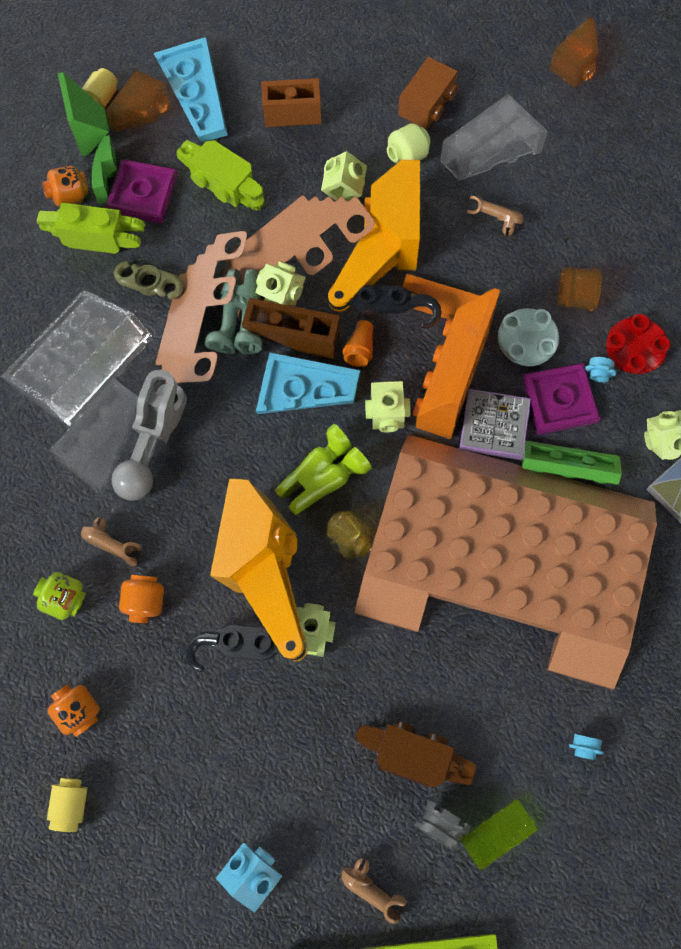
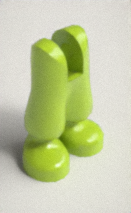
(318, 472)

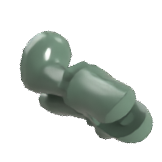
(226, 340)

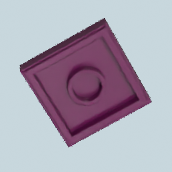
(142, 190)
(561, 398)

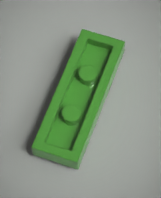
(571, 462)

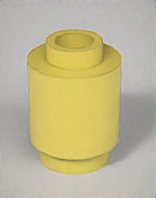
(101, 86)
(66, 805)

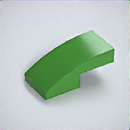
(103, 167)

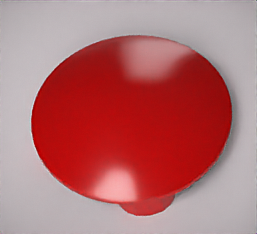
(637, 345)

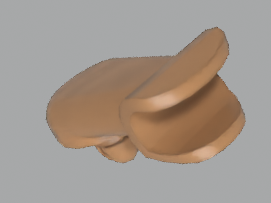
(502, 213)
(97, 537)
(362, 885)

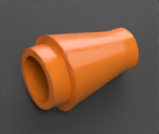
(359, 347)

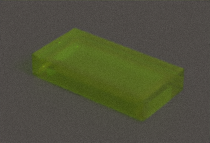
(498, 834)

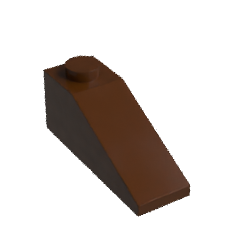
(294, 327)

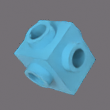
(249, 876)

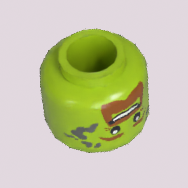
(59, 595)

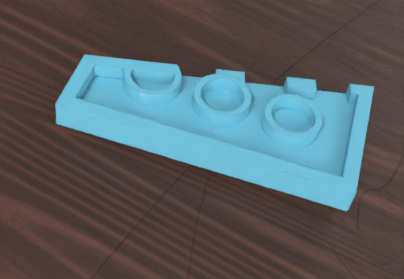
(194, 82)

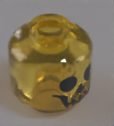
(350, 534)

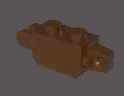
(416, 757)

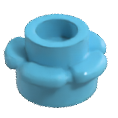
(600, 369)
(586, 747)

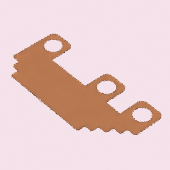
(296, 232)
(187, 312)

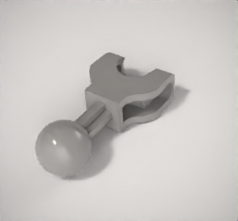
(153, 422)

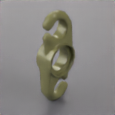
(162, 279)

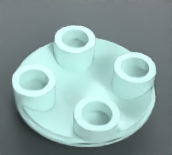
(528, 336)

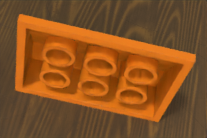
(455, 365)

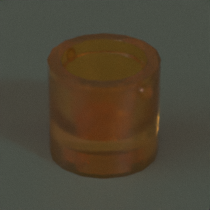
(579, 288)

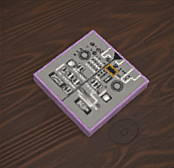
(495, 424)

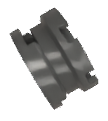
(442, 826)

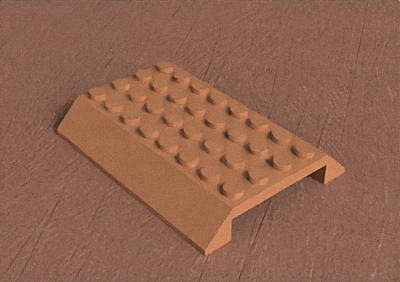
(514, 549)

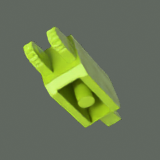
(222, 173)
(91, 228)

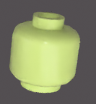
(408, 143)

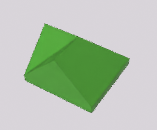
(84, 115)

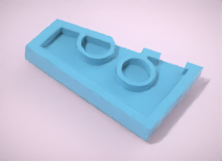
(304, 384)

